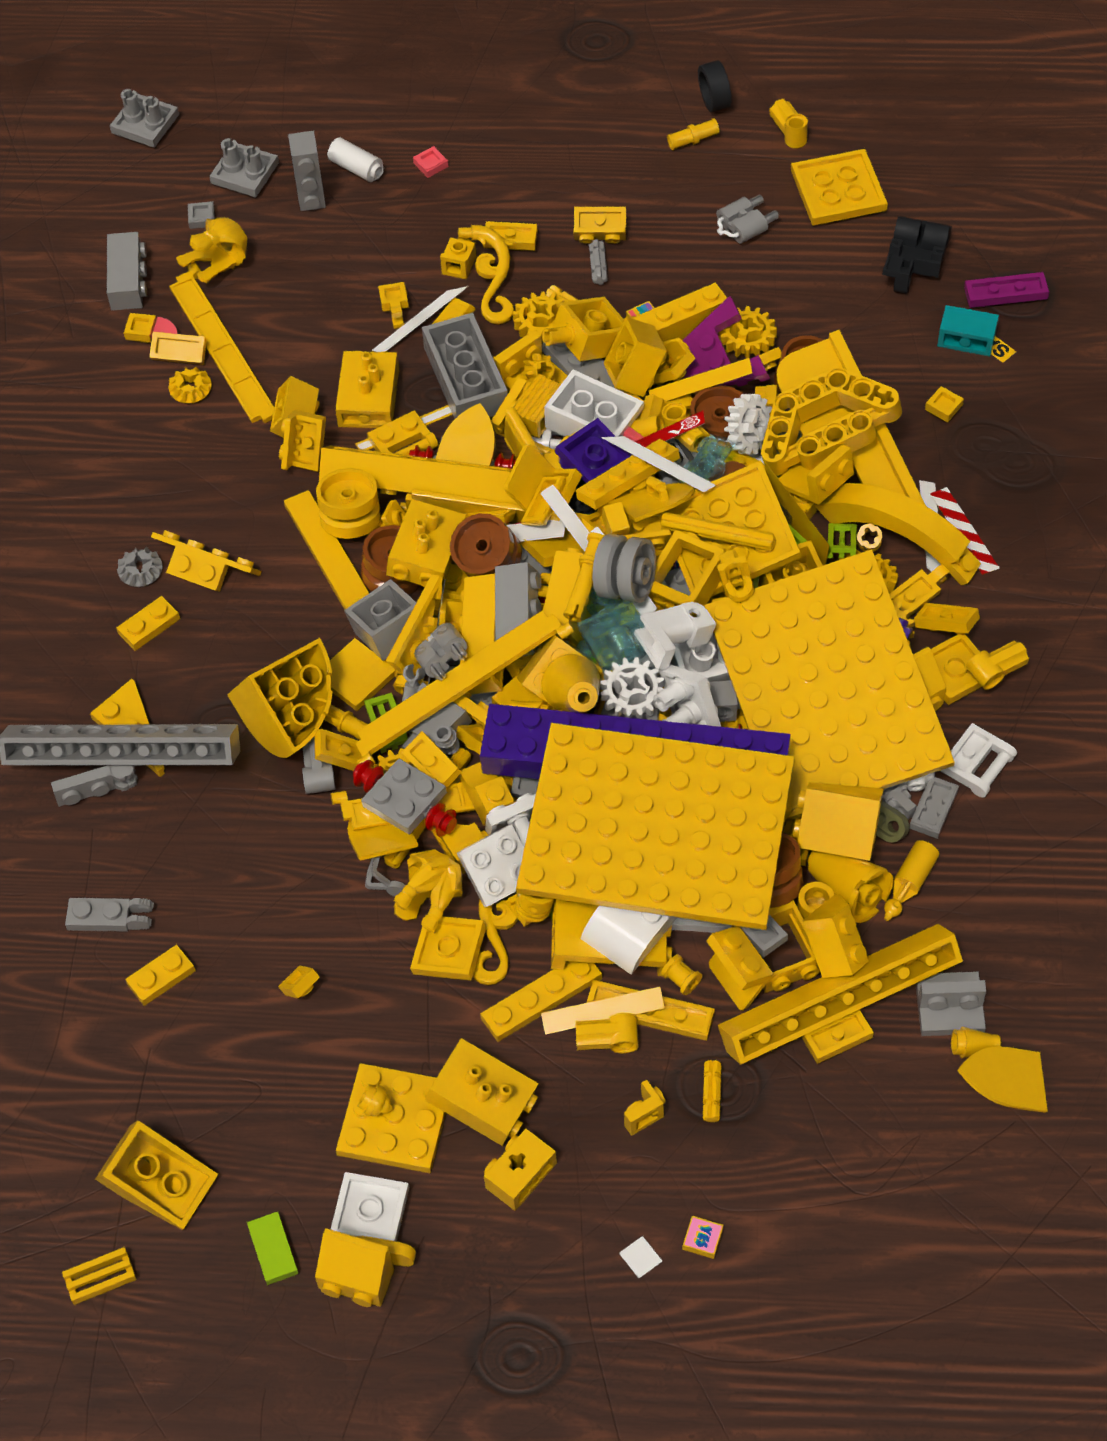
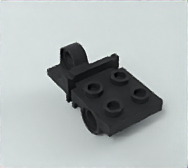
(915, 249)

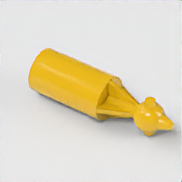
(911, 876)

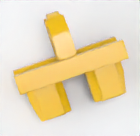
(735, 576)

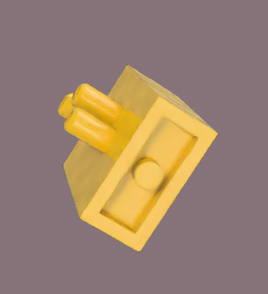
(367, 389)
(423, 543)
(559, 589)
(482, 1092)

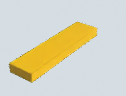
(676, 1017)

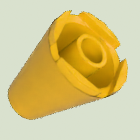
(571, 683)
(855, 879)

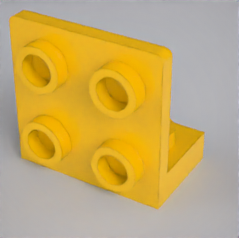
(511, 360)

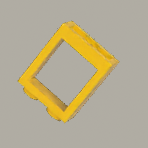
(708, 581)
(804, 969)

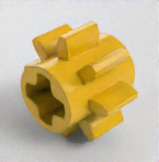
(544, 363)

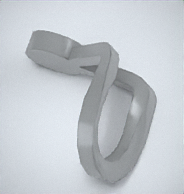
(391, 887)

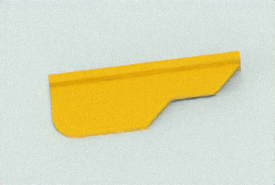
(874, 464)

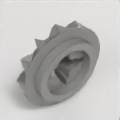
(150, 569)

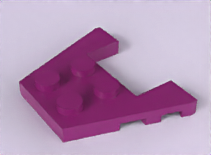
(709, 349)

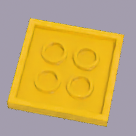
(838, 187)
(400, 1138)

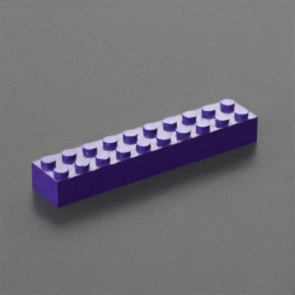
(518, 736)

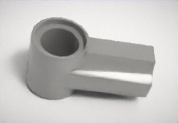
(317, 775)

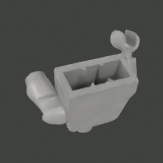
(440, 726)

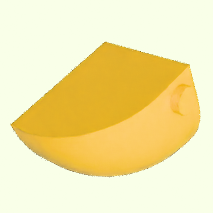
(286, 699)

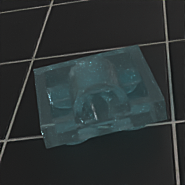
(711, 456)
(612, 635)

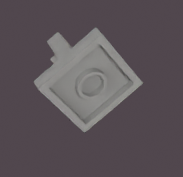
(950, 1002)

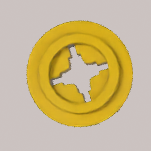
(189, 393)

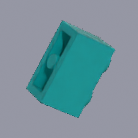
(967, 330)

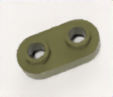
(885, 830)

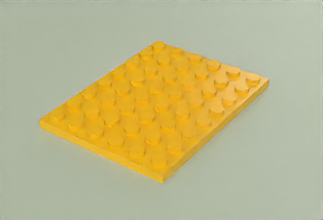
(836, 674)
(657, 826)

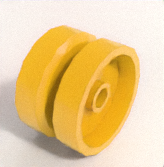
(348, 503)

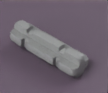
(598, 262)

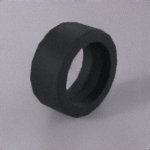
(714, 86)

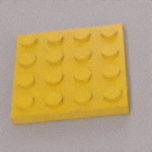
(742, 501)

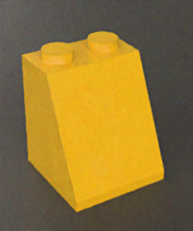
(839, 819)

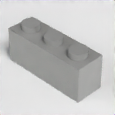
(307, 170)
(126, 271)
(515, 597)

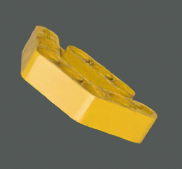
(878, 406)

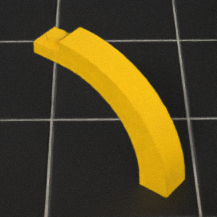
(906, 517)

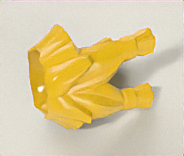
(221, 243)
(432, 877)

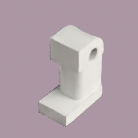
(674, 626)

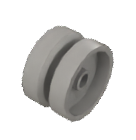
(624, 568)

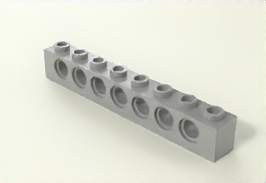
(120, 744)

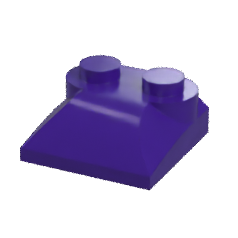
(590, 452)

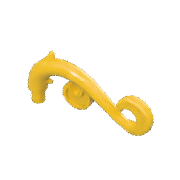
(485, 270)
(493, 922)

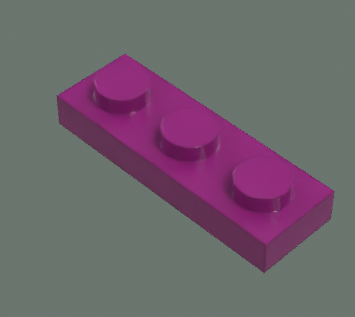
(1006, 289)

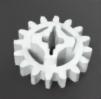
(748, 423)
(631, 700)

